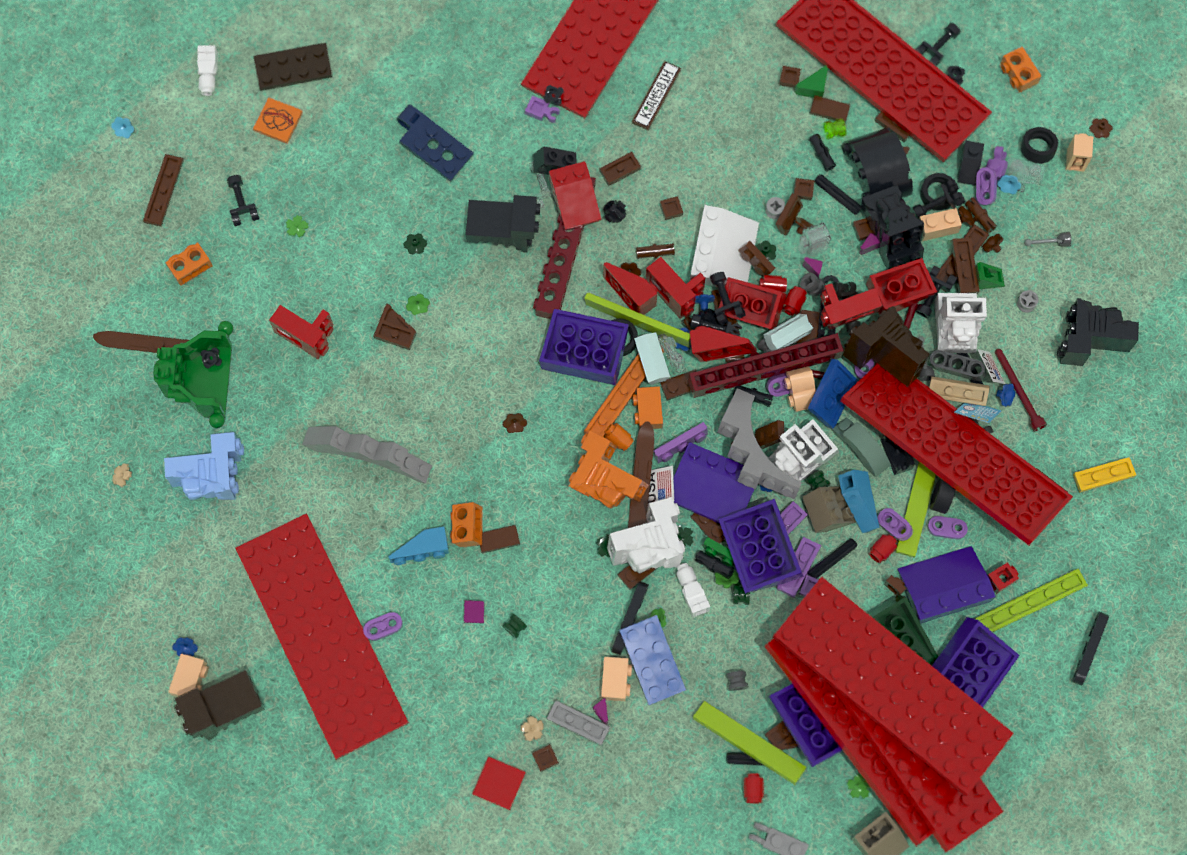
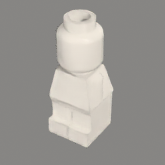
(207, 68)
(692, 591)

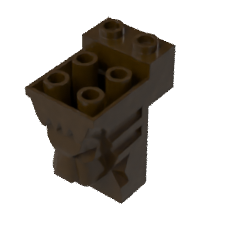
(889, 345)
(218, 706)

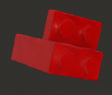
(673, 290)
(847, 310)
(301, 333)

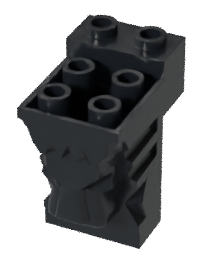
(503, 222)
(894, 227)
(1095, 329)

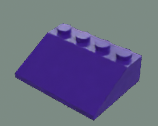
(584, 347)
(709, 484)
(761, 547)
(946, 584)
(976, 660)
(805, 726)

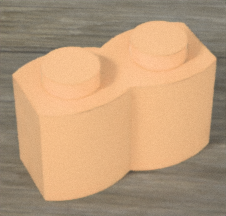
(801, 388)

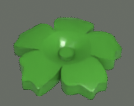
(297, 226)
(859, 787)

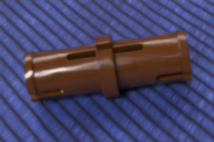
(981, 215)
(655, 250)

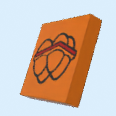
(278, 120)

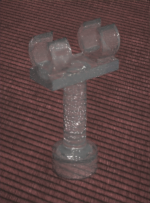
(545, 192)

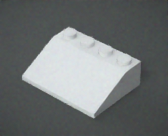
(718, 244)

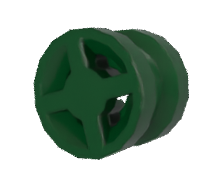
(817, 480)
(740, 596)
(514, 626)

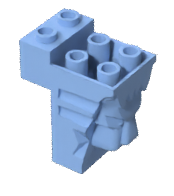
(209, 473)

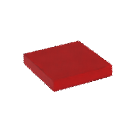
(499, 783)

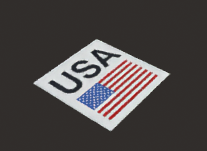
(991, 366)
(661, 484)

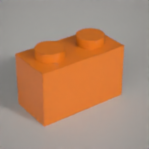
(648, 406)

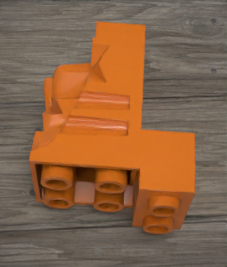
(600, 478)

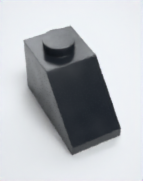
(970, 162)

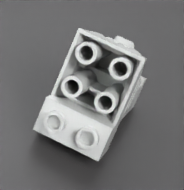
(959, 321)
(803, 450)
(651, 543)

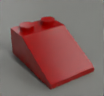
(574, 195)
(902, 285)
(632, 289)
(760, 303)
(713, 344)

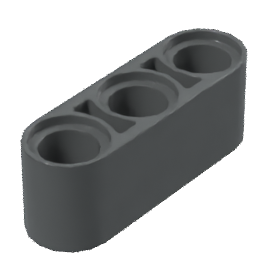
(949, 361)

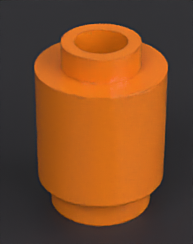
(618, 436)

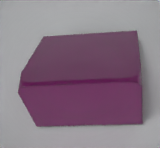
(870, 244)
(812, 265)
(474, 611)
(601, 711)

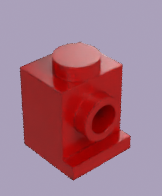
(1008, 572)

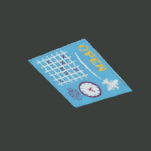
(978, 412)

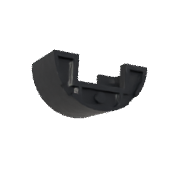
(880, 161)

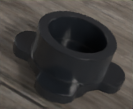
(958, 71)
(553, 90)
(206, 357)

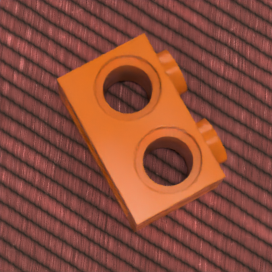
(1024, 68)
(191, 268)
(471, 524)

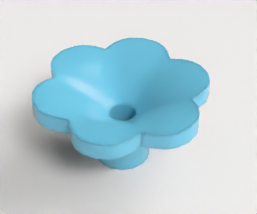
(122, 127)
(1009, 184)

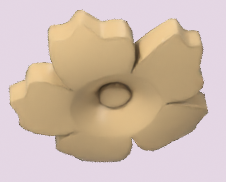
(121, 474)
(532, 728)

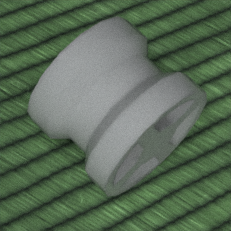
(774, 212)
(1031, 300)

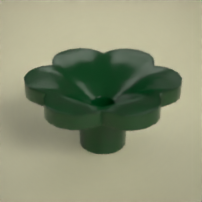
(415, 247)
(770, 252)

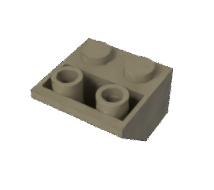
(828, 509)
(881, 838)

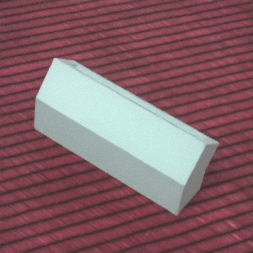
(788, 332)
(652, 358)

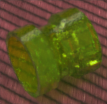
(835, 128)

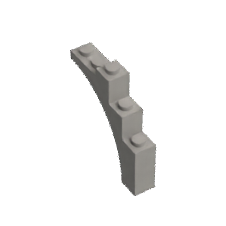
(362, 447)
(745, 449)

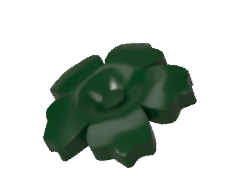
(684, 535)
(603, 543)

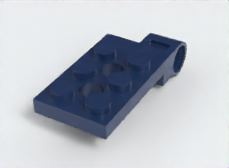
(422, 131)

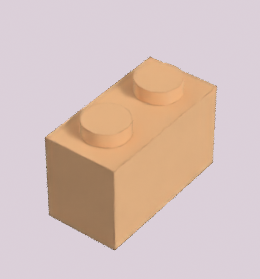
(1079, 152)
(940, 224)
(188, 675)
(615, 679)

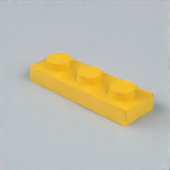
(1104, 474)

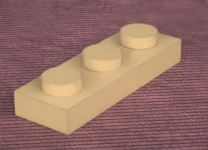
(960, 390)

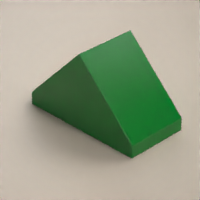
(813, 85)
(989, 276)

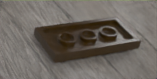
(292, 66)

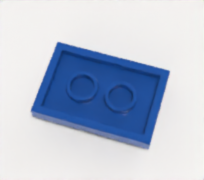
(827, 399)

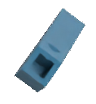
(859, 498)
(426, 544)

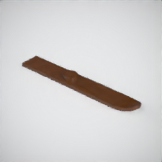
(135, 341)
(642, 471)

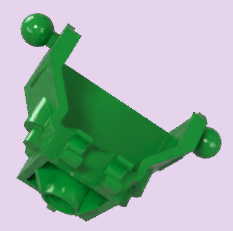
(186, 380)

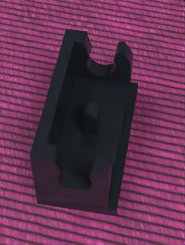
(899, 458)

